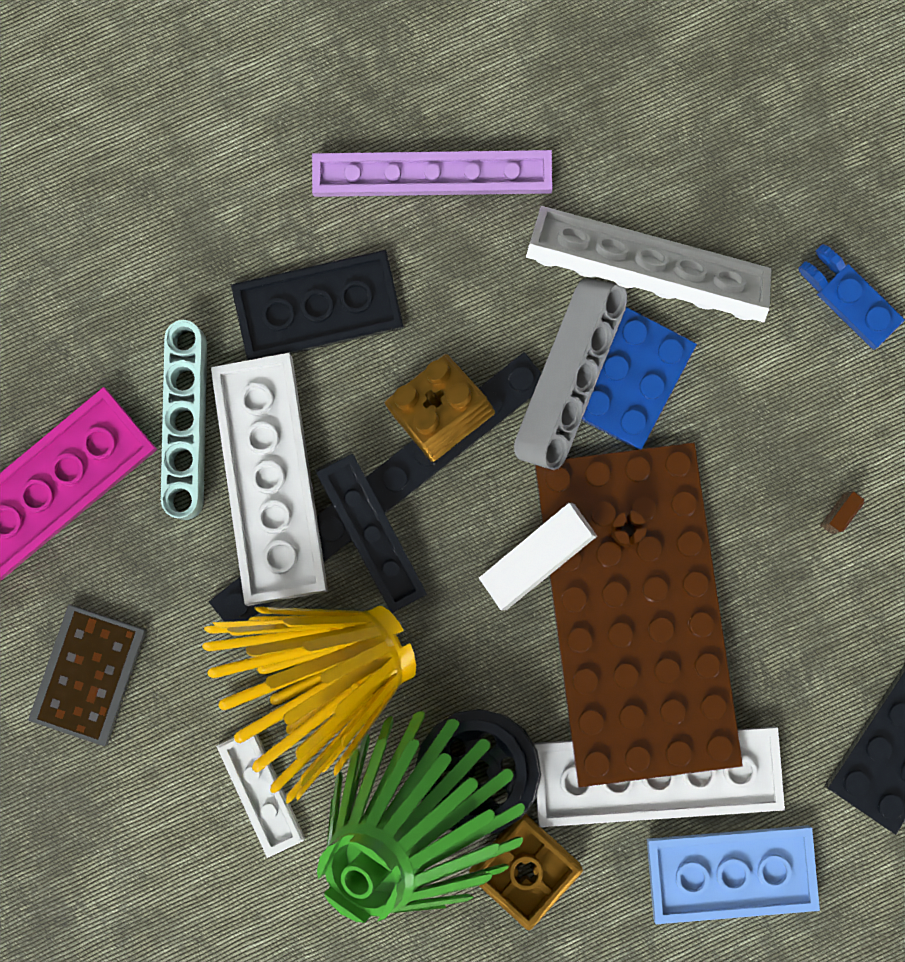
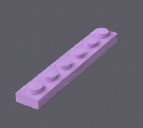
(432, 173)

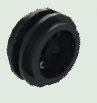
(510, 742)

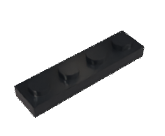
(370, 531)

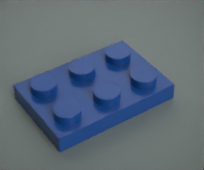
(637, 379)

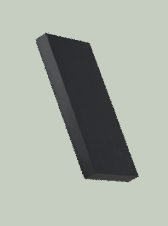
(317, 306)

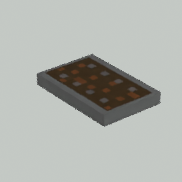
(87, 675)

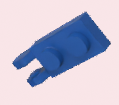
(852, 298)

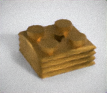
(439, 407)
(553, 868)

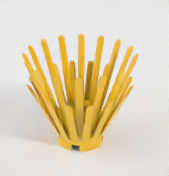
(343, 662)

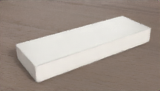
(537, 556)
(268, 812)

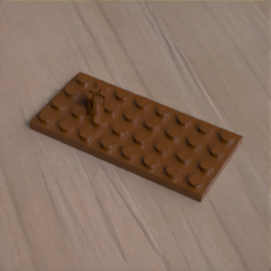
(640, 619)

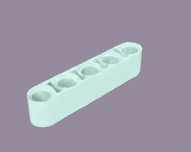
(175, 402)

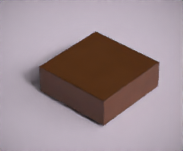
(843, 512)

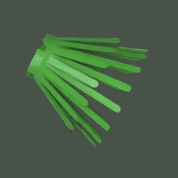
(381, 856)

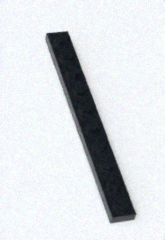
(404, 474)

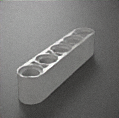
(570, 373)

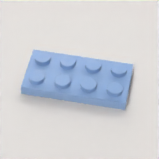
(733, 874)

